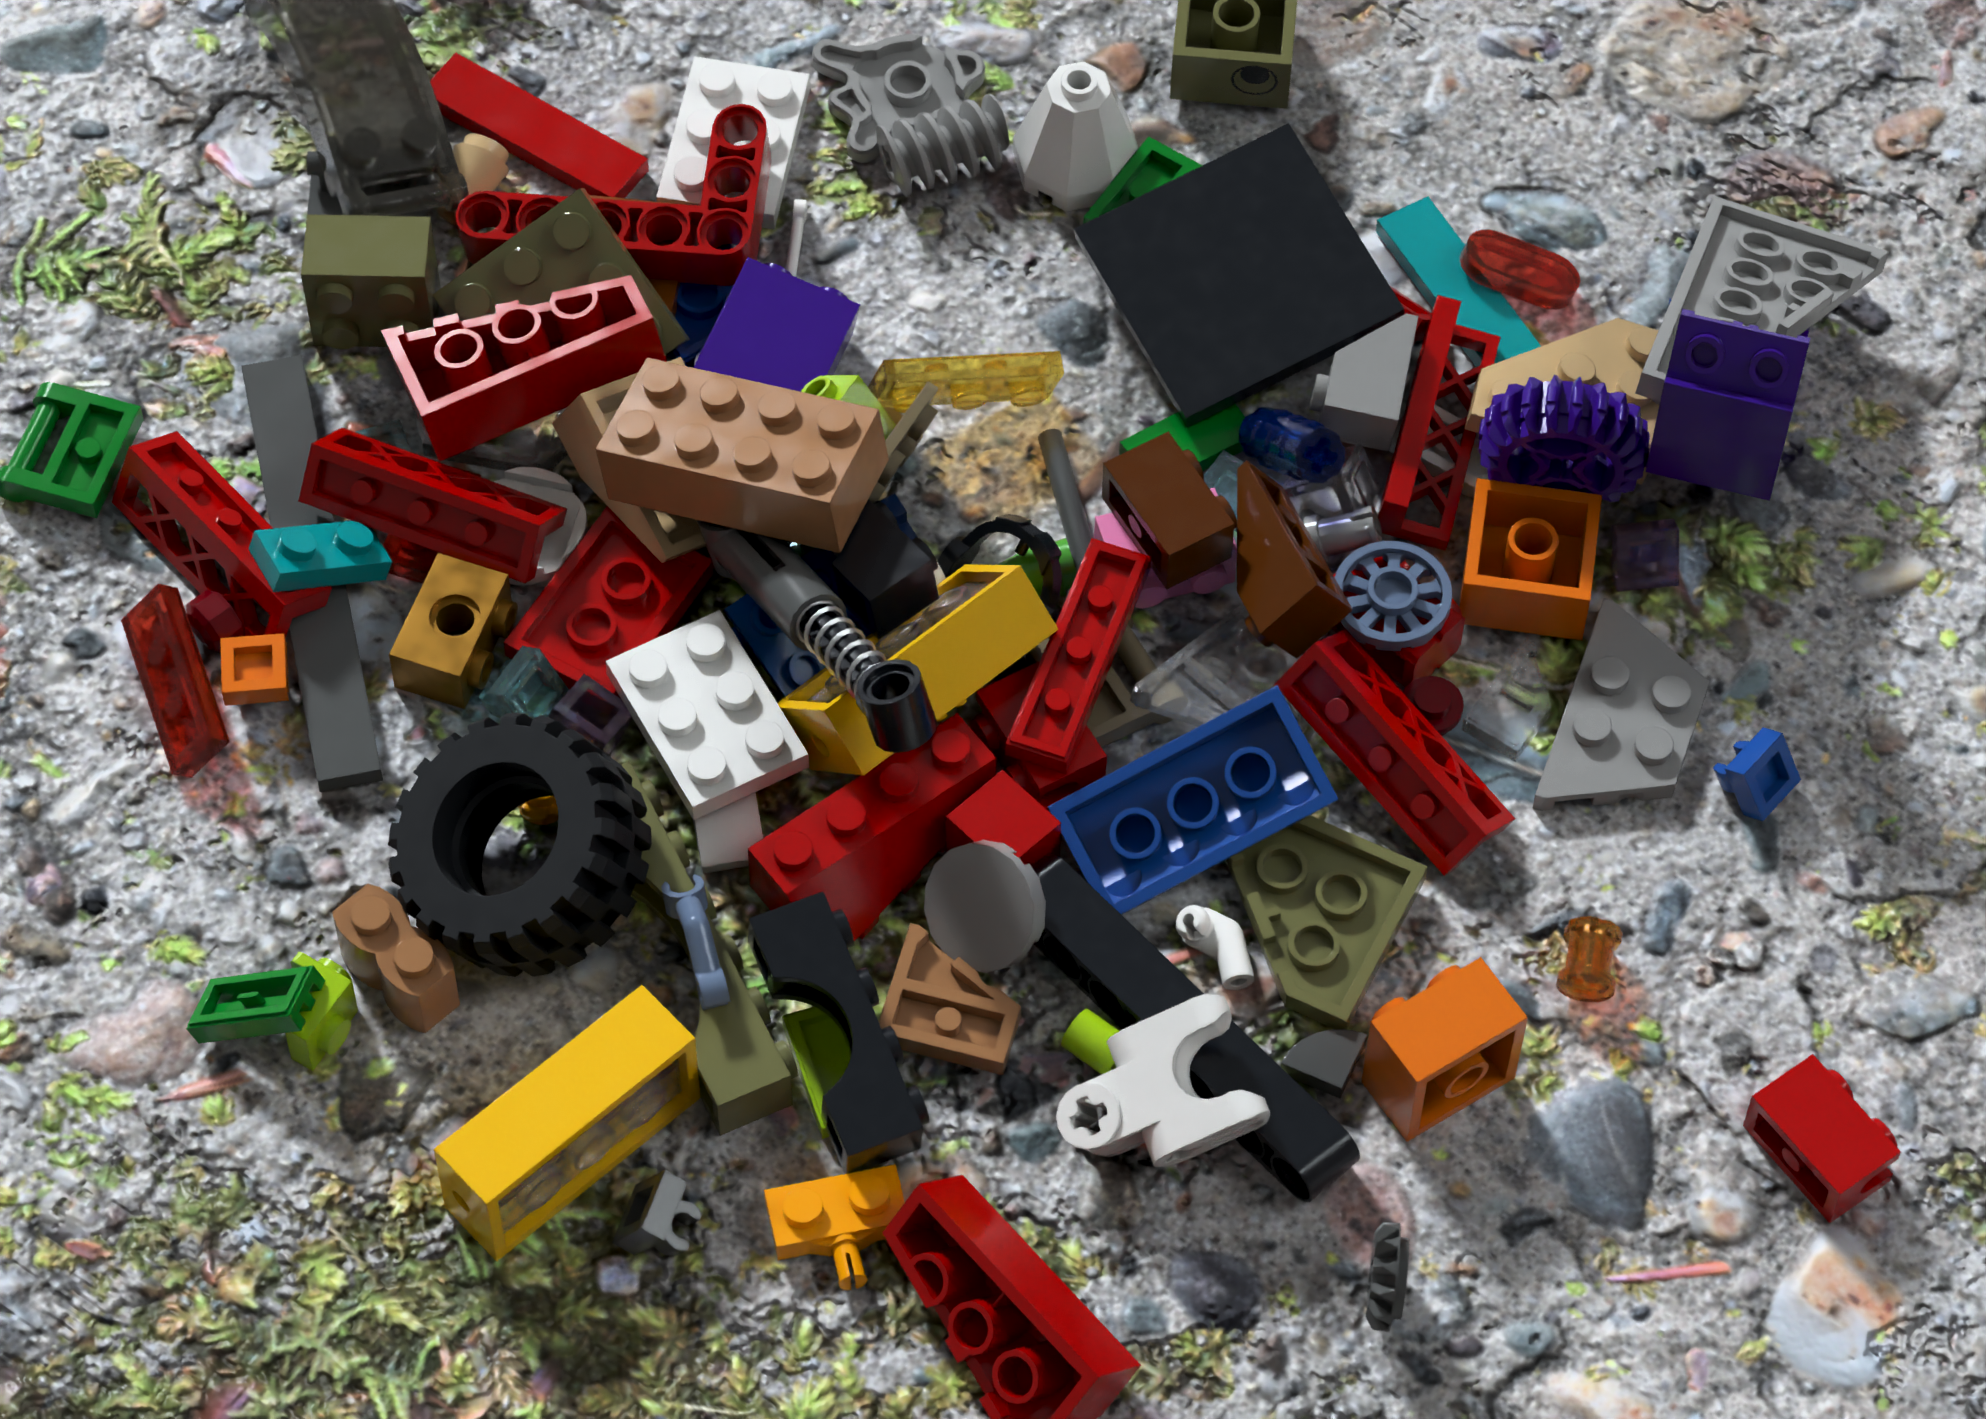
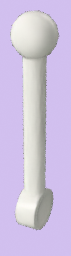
(798, 222)

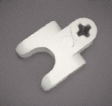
(1152, 1092)

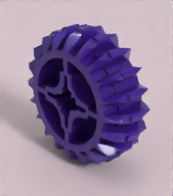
(1565, 438)

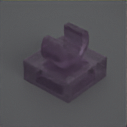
(1645, 555)

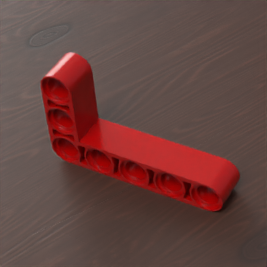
(645, 224)

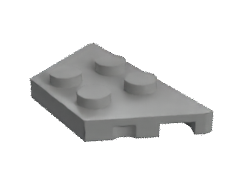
(1623, 718)

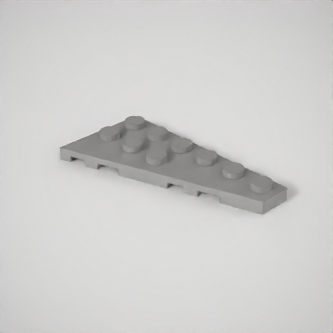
(1760, 274)

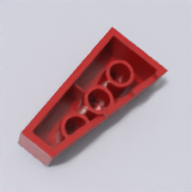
(522, 362)

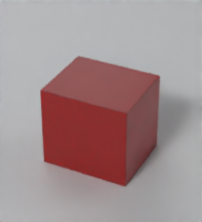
(1007, 815)

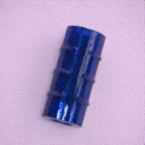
(1292, 445)

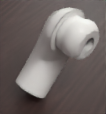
(1219, 939)

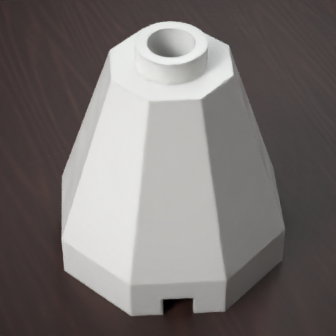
(1074, 138)

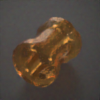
(1589, 959)

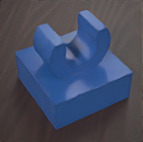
(1759, 773)

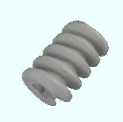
(944, 143)

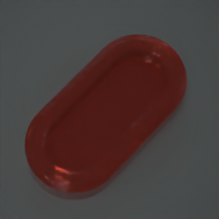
(1519, 269)

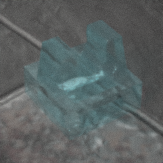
(525, 686)

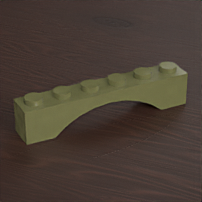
(737, 1060)

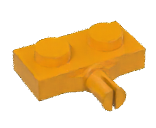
(835, 1217)

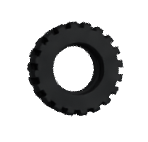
(462, 802)

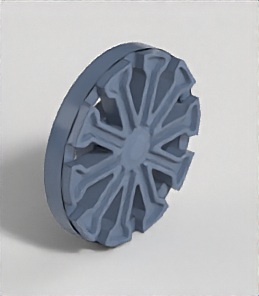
(1394, 595)

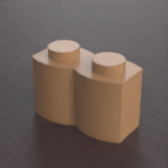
(396, 958)

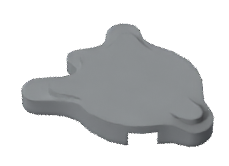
(893, 83)

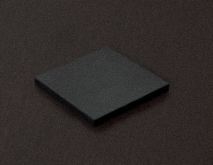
(1238, 274)

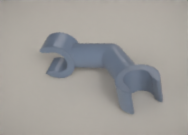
(690, 910)

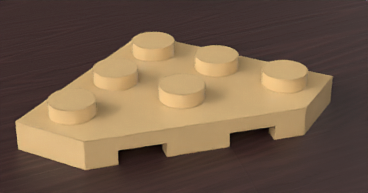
(1604, 354)

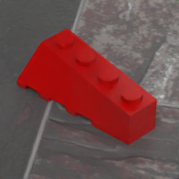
(875, 830)
(1005, 1308)

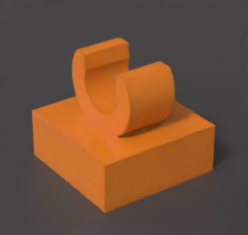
(254, 669)

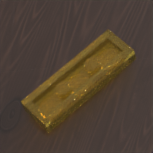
(969, 380)

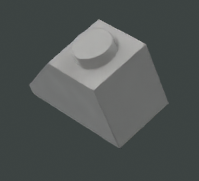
(1367, 385)

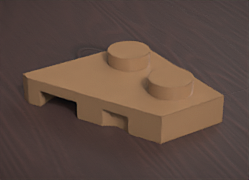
(946, 1008)

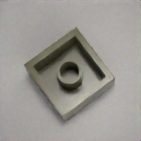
(1233, 51)
(368, 277)

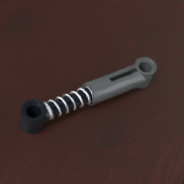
(817, 621)

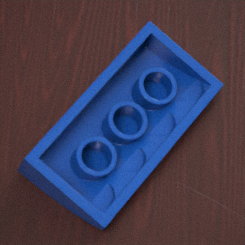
(1194, 802)

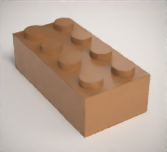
(743, 454)

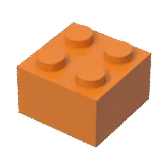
(1530, 559)
(1443, 1047)

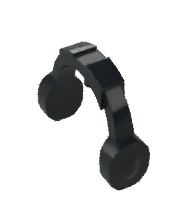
(965, 548)

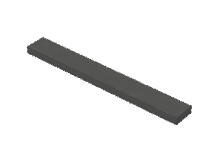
(324, 638)

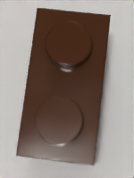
(1169, 509)

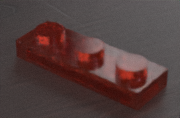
(175, 681)

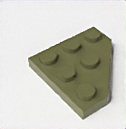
(555, 253)
(1324, 913)

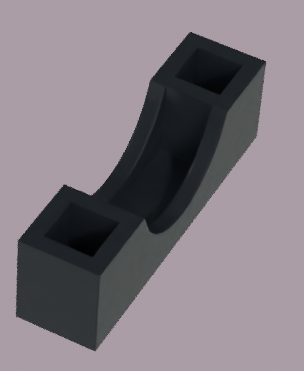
(884, 572)
(808, 961)

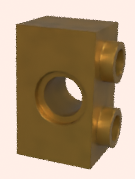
(452, 599)

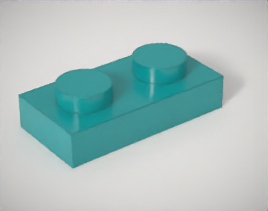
(319, 555)

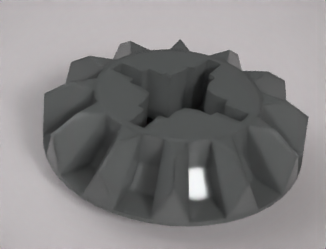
(1387, 1276)

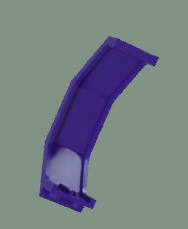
(1726, 405)

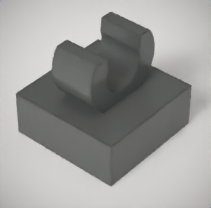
(650, 1216)

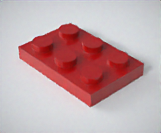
(607, 602)

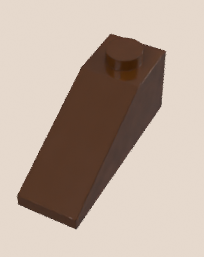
(1280, 569)

